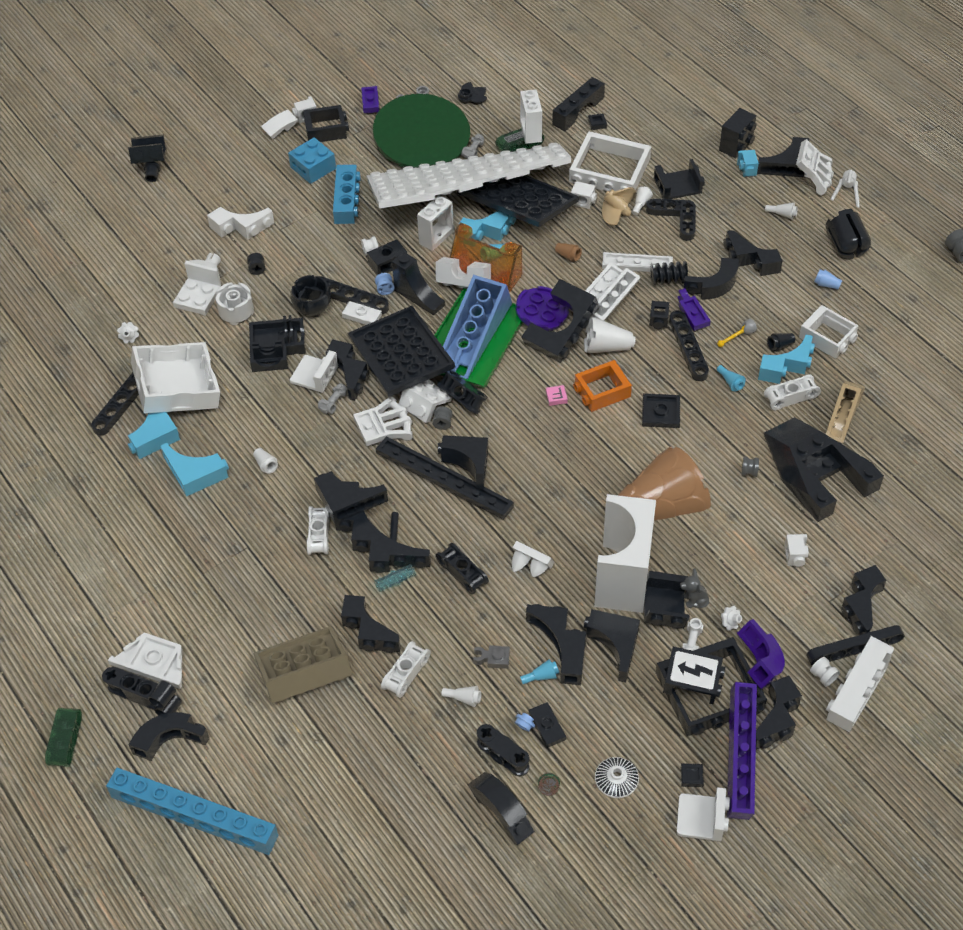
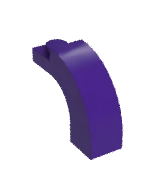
(766, 651)

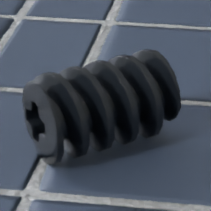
(668, 272)

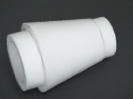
(265, 461)

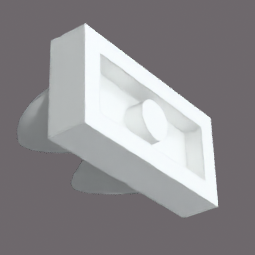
(523, 554)

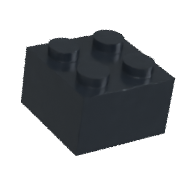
(737, 132)

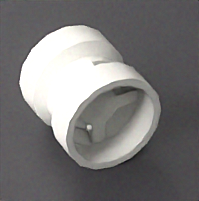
(824, 671)

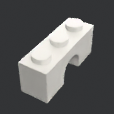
(449, 272)

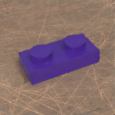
(370, 99)

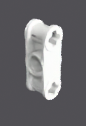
(792, 392)
(318, 531)
(413, 659)

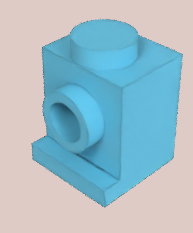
(747, 162)

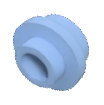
(524, 721)

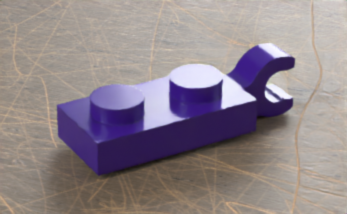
(693, 310)

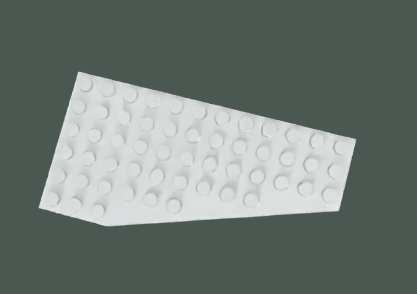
(423, 183)

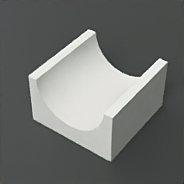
(623, 575)

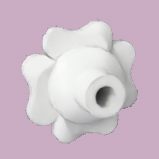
(128, 332)
(731, 618)

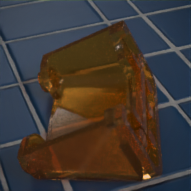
(505, 262)

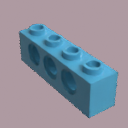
(346, 194)

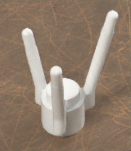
(848, 181)

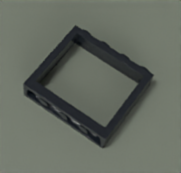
(721, 649)

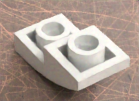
(278, 123)

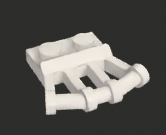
(815, 166)
(375, 430)

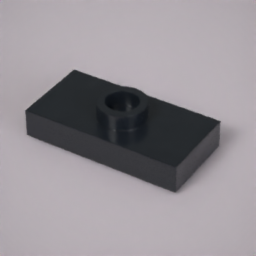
(547, 725)

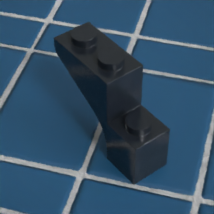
(764, 260)
(354, 370)
(859, 605)
(371, 633)
(779, 723)

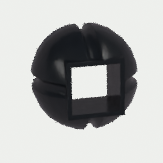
(310, 289)

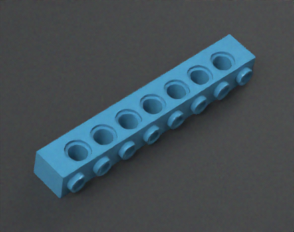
(193, 811)

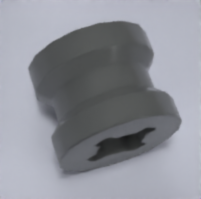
(442, 418)
(750, 466)

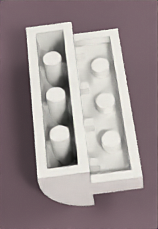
(611, 289)

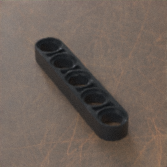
(358, 295)
(688, 352)
(113, 405)
(855, 644)

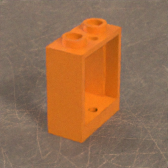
(595, 402)

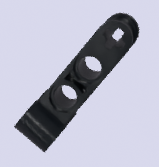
(142, 691)

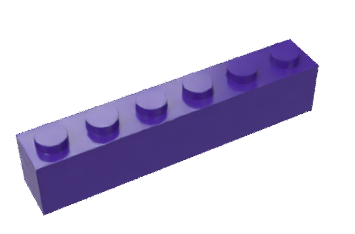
(742, 750)

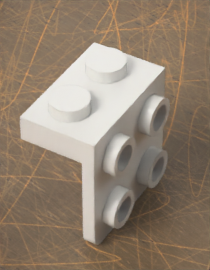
(423, 399)
(703, 815)

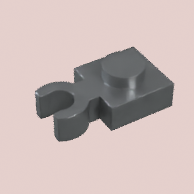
(496, 656)

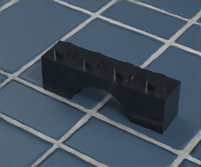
(566, 112)

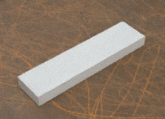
(634, 262)

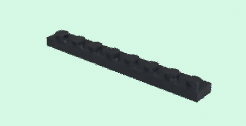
(444, 477)

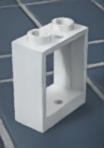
(531, 116)
(428, 234)
(836, 322)

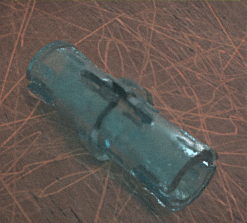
(395, 578)

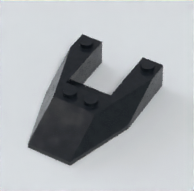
(809, 456)

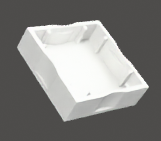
(174, 377)

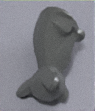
(695, 591)

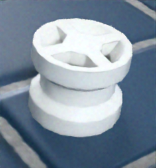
(368, 245)

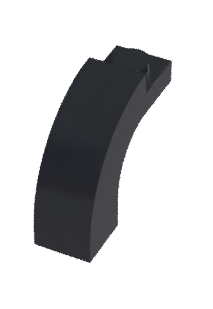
(715, 285)
(163, 728)
(498, 798)

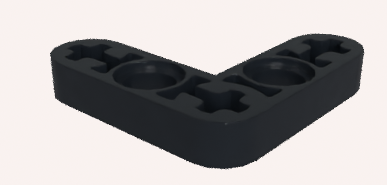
(654, 208)

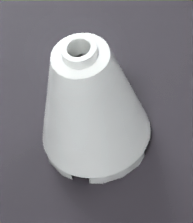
(606, 337)

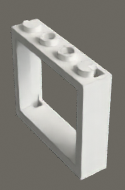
(613, 146)

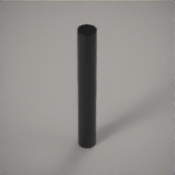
(394, 526)

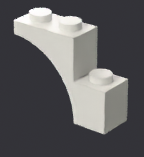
(248, 225)

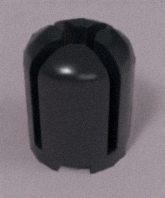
(848, 234)

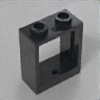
(326, 133)

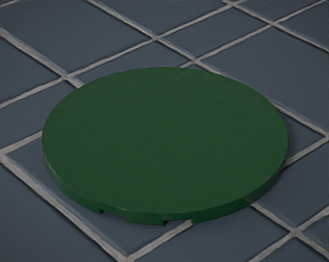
(420, 130)

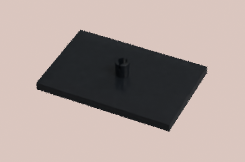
(523, 198)
(401, 350)

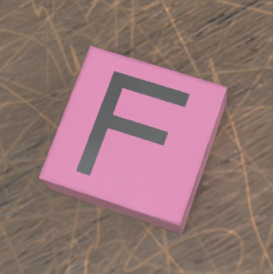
(556, 395)

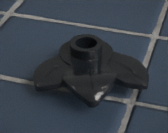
(473, 94)

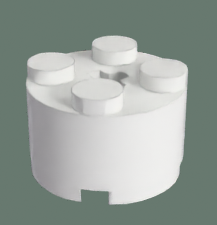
(234, 302)

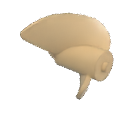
(616, 203)

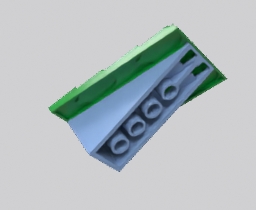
(479, 329)

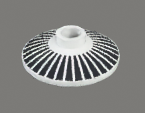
(613, 785)

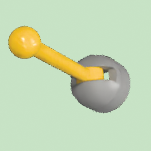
(747, 327)

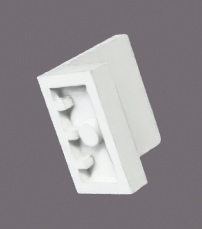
(315, 372)

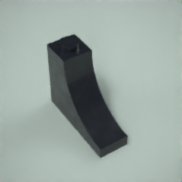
(783, 163)
(411, 284)
(467, 453)
(347, 500)
(617, 634)

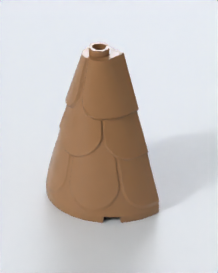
(673, 483)

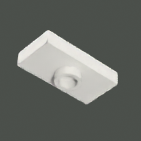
(361, 313)

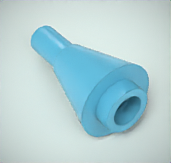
(734, 380)
(545, 671)

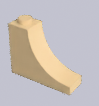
(844, 410)

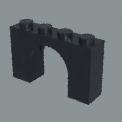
(558, 344)

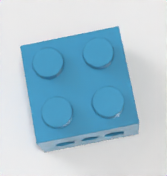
(312, 160)

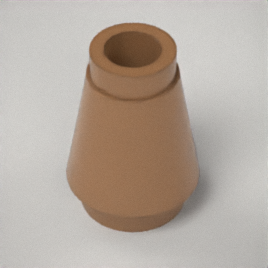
(569, 251)

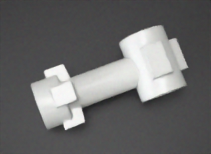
(694, 629)

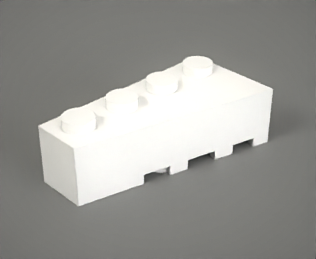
(859, 684)

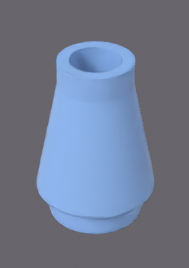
(828, 280)

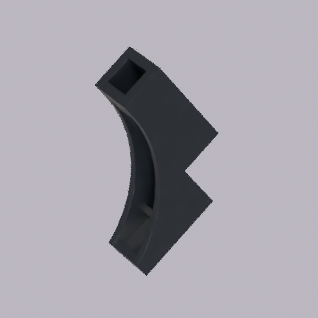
(569, 643)

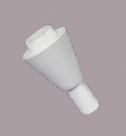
(643, 195)
(787, 210)
(467, 695)

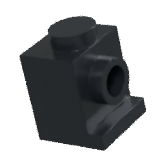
(659, 319)

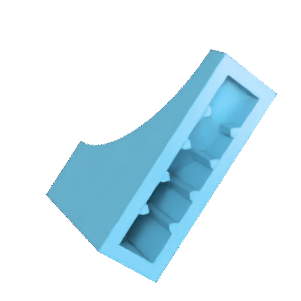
(153, 433)
(195, 472)

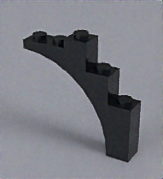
(383, 550)

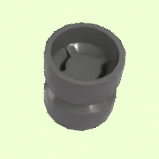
(955, 243)

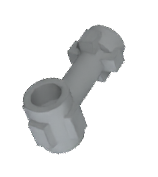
(476, 142)
(329, 405)

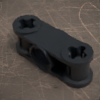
(471, 397)
(470, 577)
(503, 750)

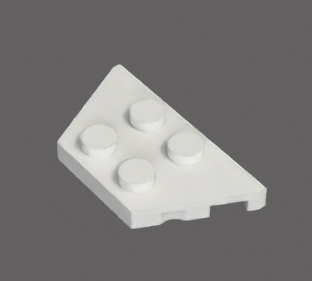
(152, 659)

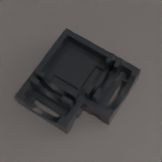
(274, 341)

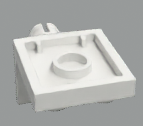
(201, 286)

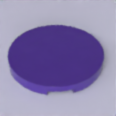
(538, 308)

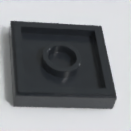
(661, 410)

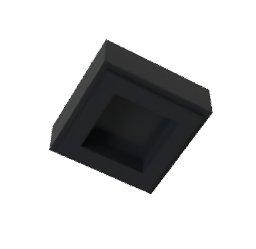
(597, 121)
(692, 775)

